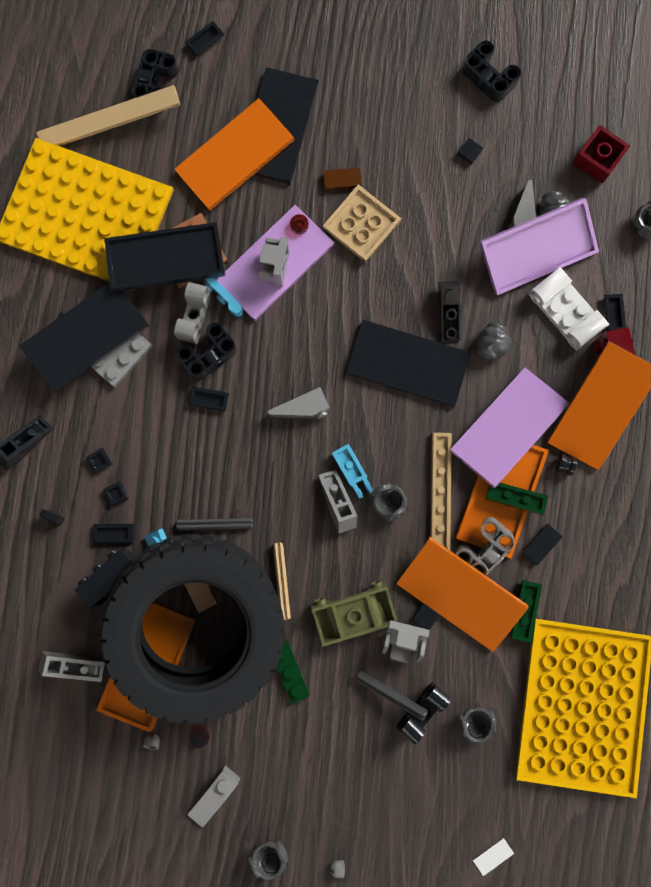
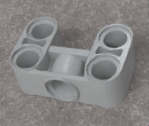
(197, 301)
(493, 551)

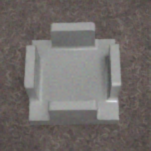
(275, 259)
(404, 639)

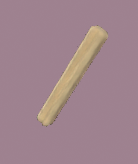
(281, 579)

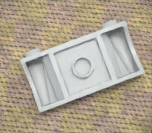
(567, 309)

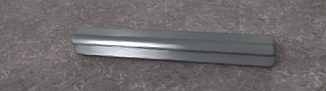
(214, 524)
(391, 695)

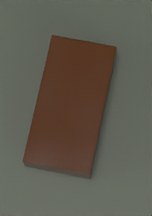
(342, 179)

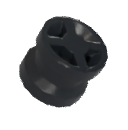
(566, 464)

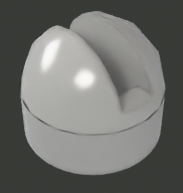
(151, 743)
(338, 869)

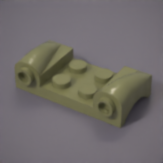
(354, 614)

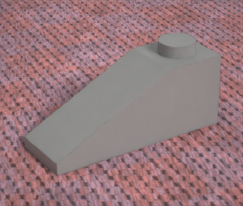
(526, 206)
(305, 406)
(338, 501)
(70, 667)
(214, 796)

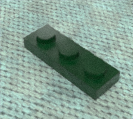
(517, 498)
(529, 594)
(291, 675)

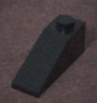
(23, 441)

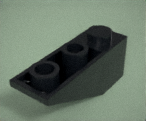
(449, 310)

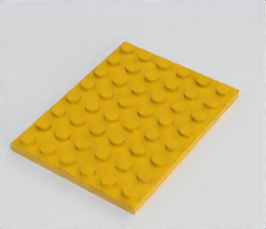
(74, 202)
(584, 708)

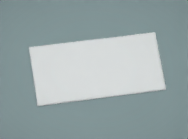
(493, 857)

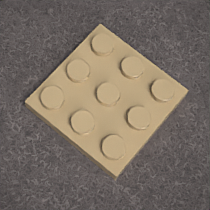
(361, 223)

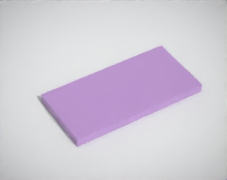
(539, 246)
(243, 276)
(509, 427)

